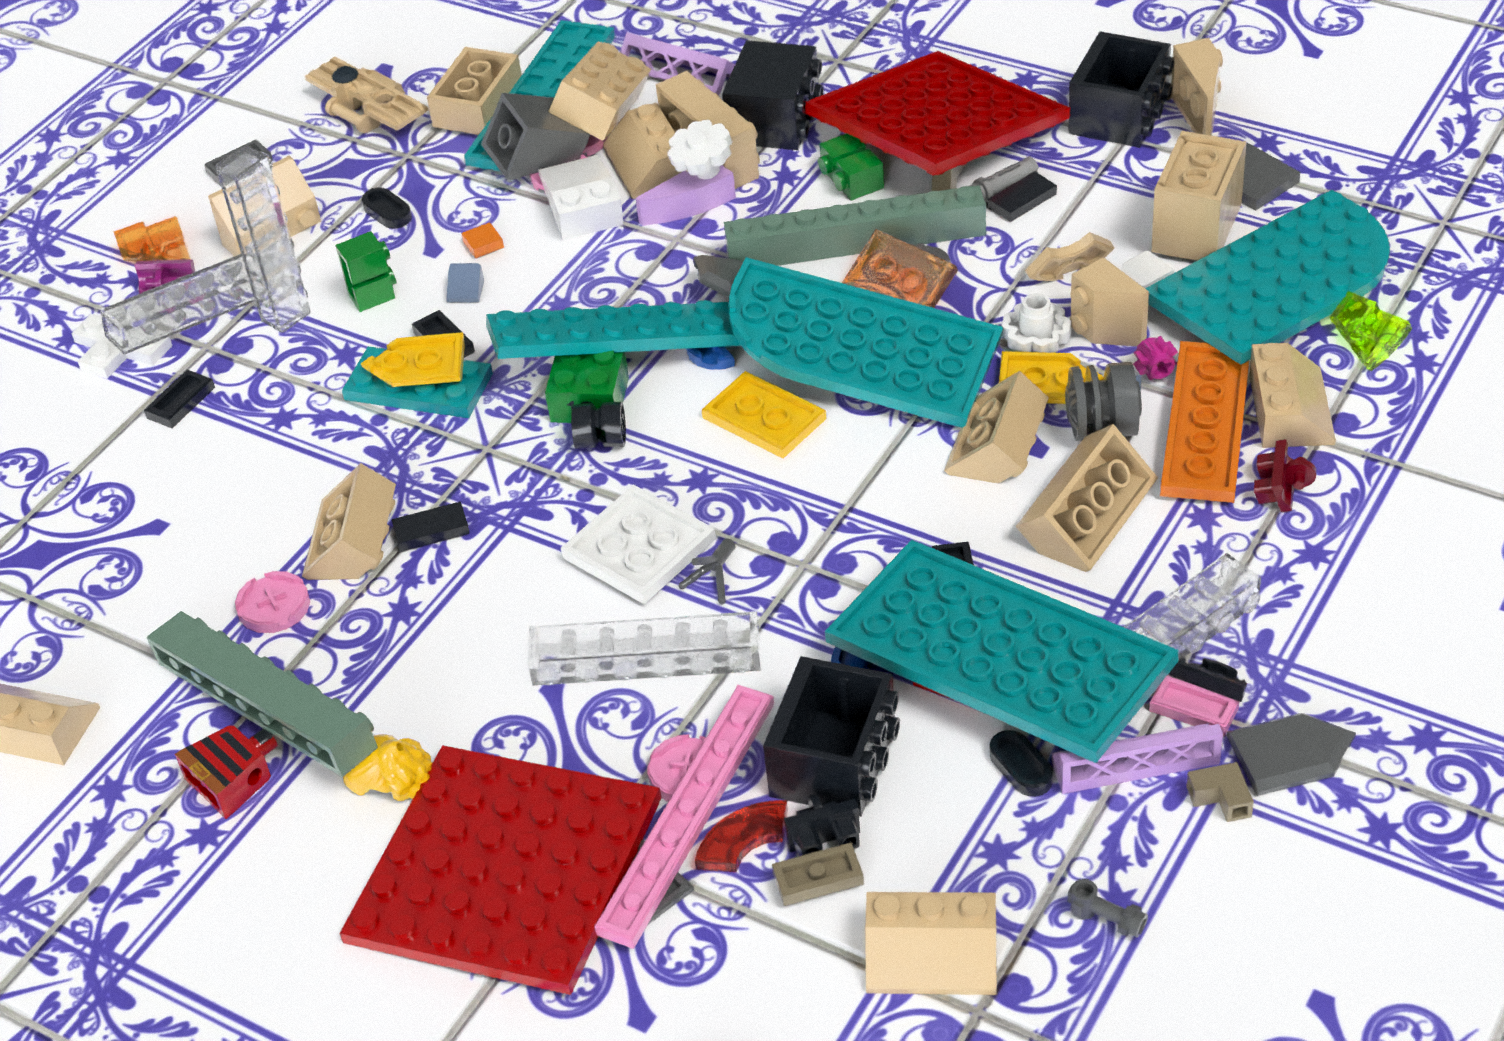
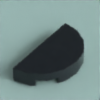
(1211, 676)

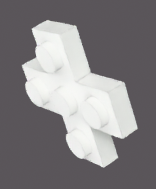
(103, 356)

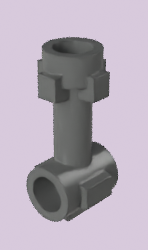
(1086, 904)

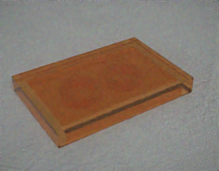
(901, 270)

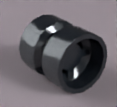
(598, 425)

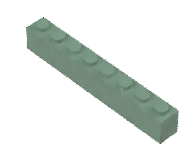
(848, 227)
(264, 693)

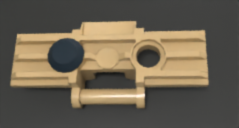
(354, 87)

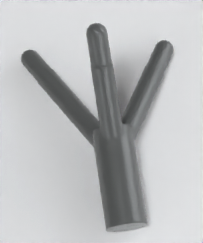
(713, 563)

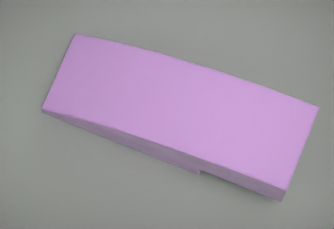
(684, 197)

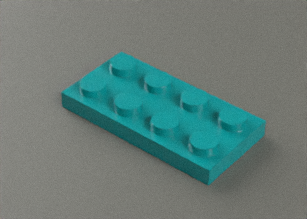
(449, 399)

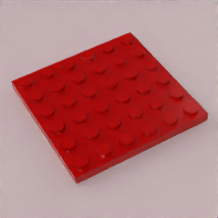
(937, 112)
(503, 868)

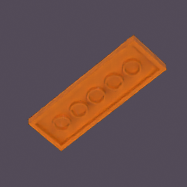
(1204, 425)

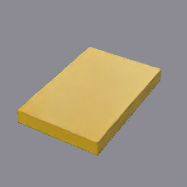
(764, 414)

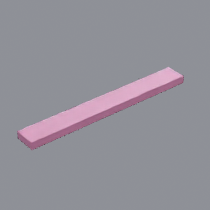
(684, 817)

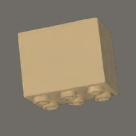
(1198, 195)

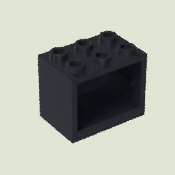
(772, 89)
(1120, 89)
(831, 733)

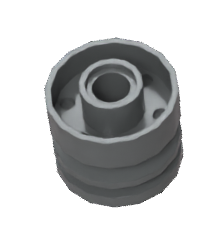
(1108, 401)

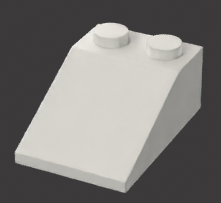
(582, 197)

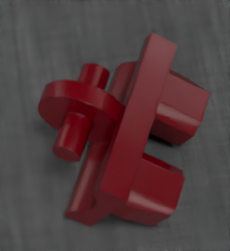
(1281, 475)

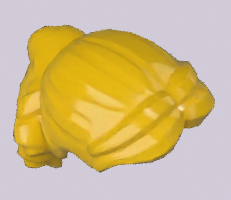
(392, 767)

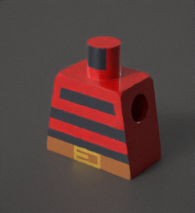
(227, 767)

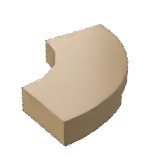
(1057, 261)

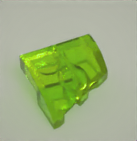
(1368, 329)

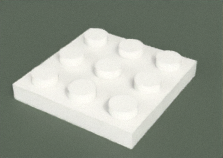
(638, 544)

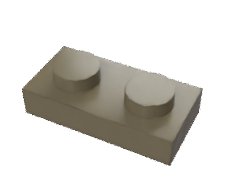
(817, 874)

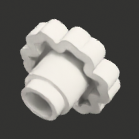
(700, 149)
(1036, 325)

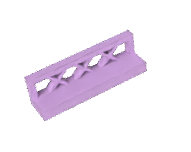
(677, 56)
(1141, 758)

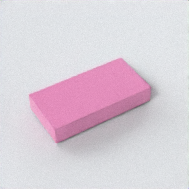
(1193, 704)

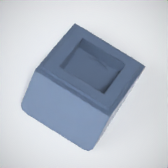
(464, 282)

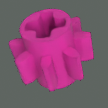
(1155, 358)

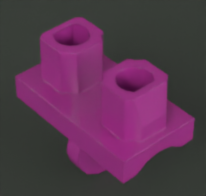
(159, 272)

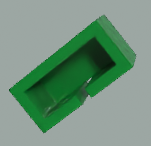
(851, 166)
(366, 271)

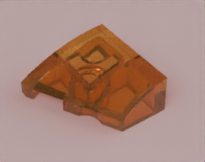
(153, 242)

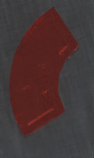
(740, 833)

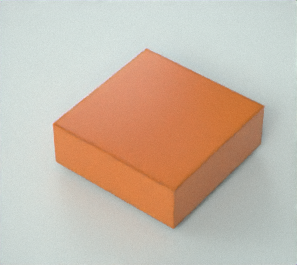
(482, 240)

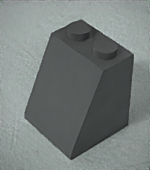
(530, 138)

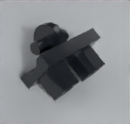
(822, 824)

